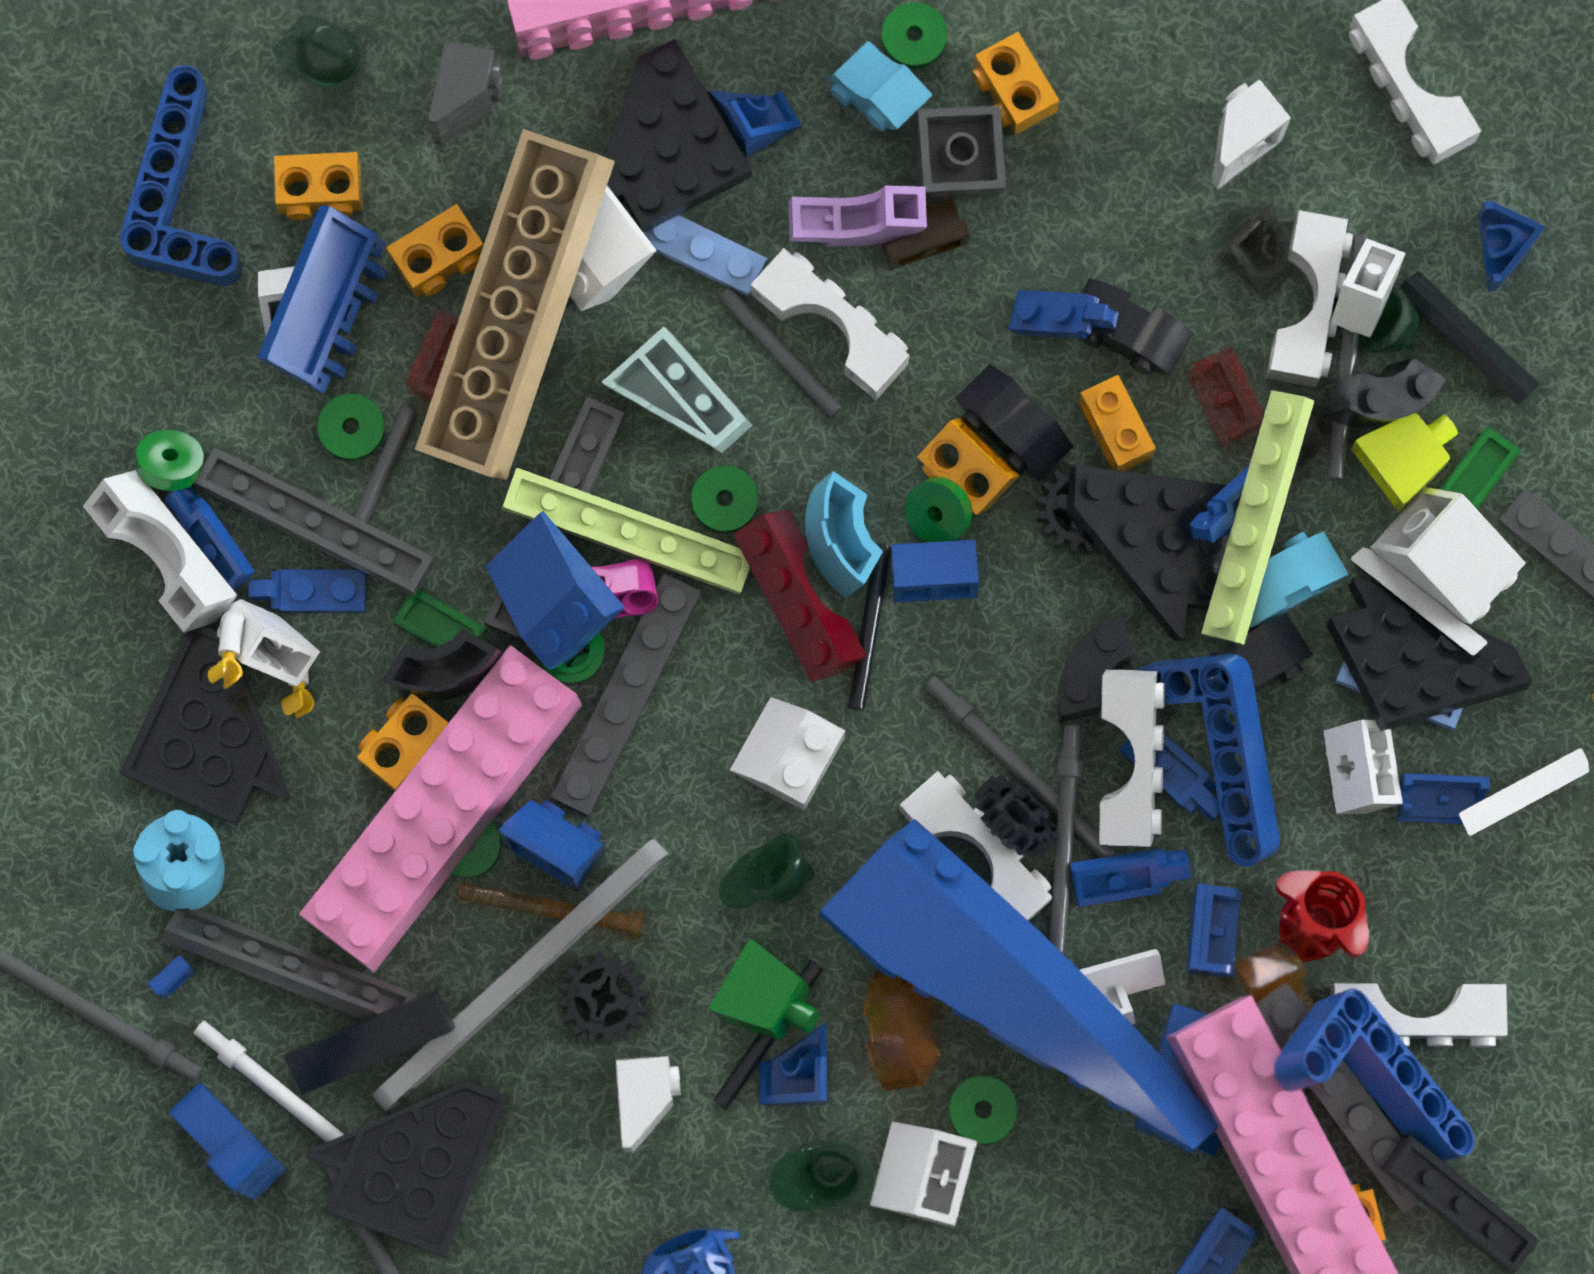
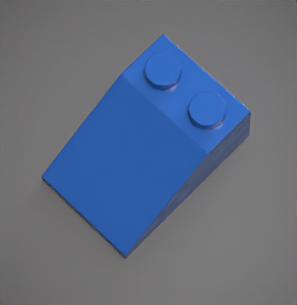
(551, 592)
(552, 843)

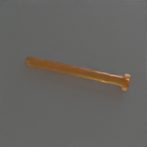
(550, 908)

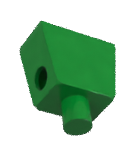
(764, 996)

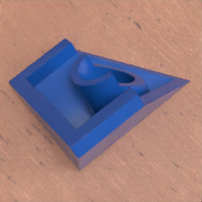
(756, 118)
(1505, 241)
(798, 1073)

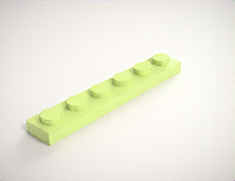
(1257, 517)
(628, 531)

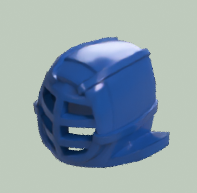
(705, 1253)

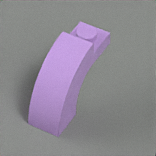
(859, 220)

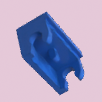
(934, 571)
(1439, 797)
(1213, 930)
(1219, 1246)

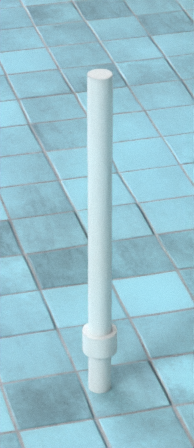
(233, 1055)

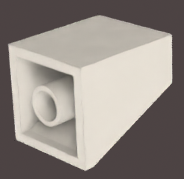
(1450, 553)

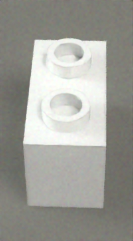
(1362, 767)

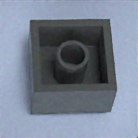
(958, 152)

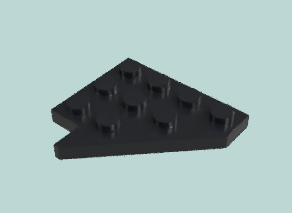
(414, 1166)

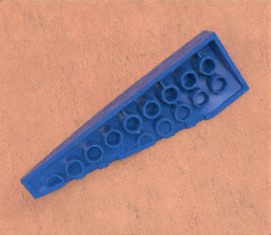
(957, 939)

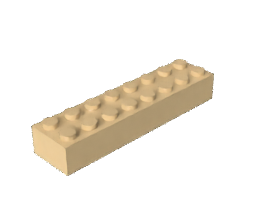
(514, 305)

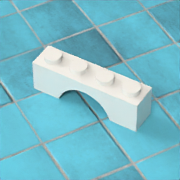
(1438, 123)
(1317, 250)
(792, 289)
(133, 513)
(1131, 704)
(945, 813)
(1474, 1014)

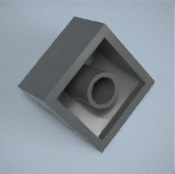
(463, 90)

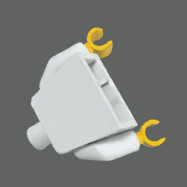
(268, 645)

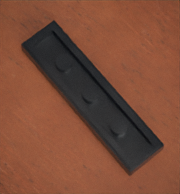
(1469, 338)
(369, 1041)
(1459, 1204)

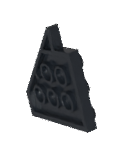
(670, 142)
(1148, 538)
(1411, 666)
(204, 739)

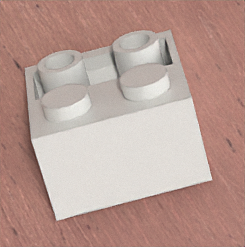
(923, 1173)

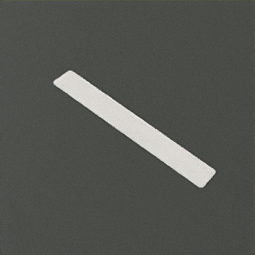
(1419, 600)
(1524, 792)

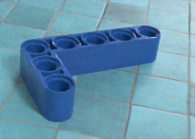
(168, 186)
(1225, 741)
(1354, 1031)
(233, 1150)

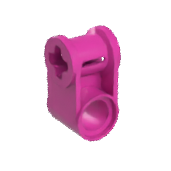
(632, 584)

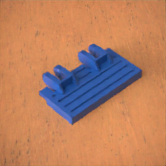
(322, 299)

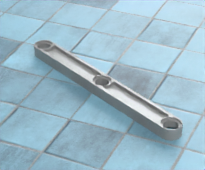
(521, 974)

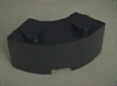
(1145, 338)
(1372, 400)
(1013, 423)
(1272, 652)
(444, 670)
(1081, 681)

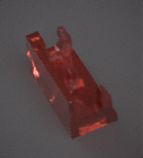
(431, 356)
(1226, 396)

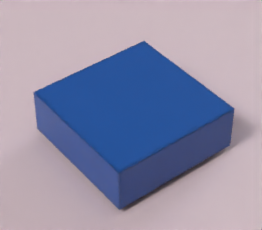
(171, 977)

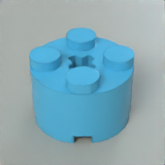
(179, 862)

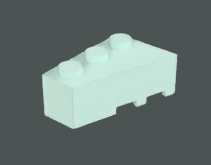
(678, 390)

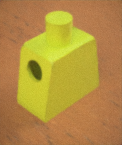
(1405, 455)

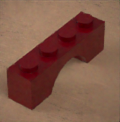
(818, 635)

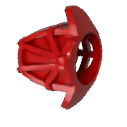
(1317, 921)

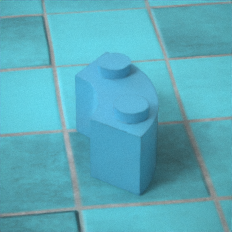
(878, 88)
(838, 534)
(1297, 575)

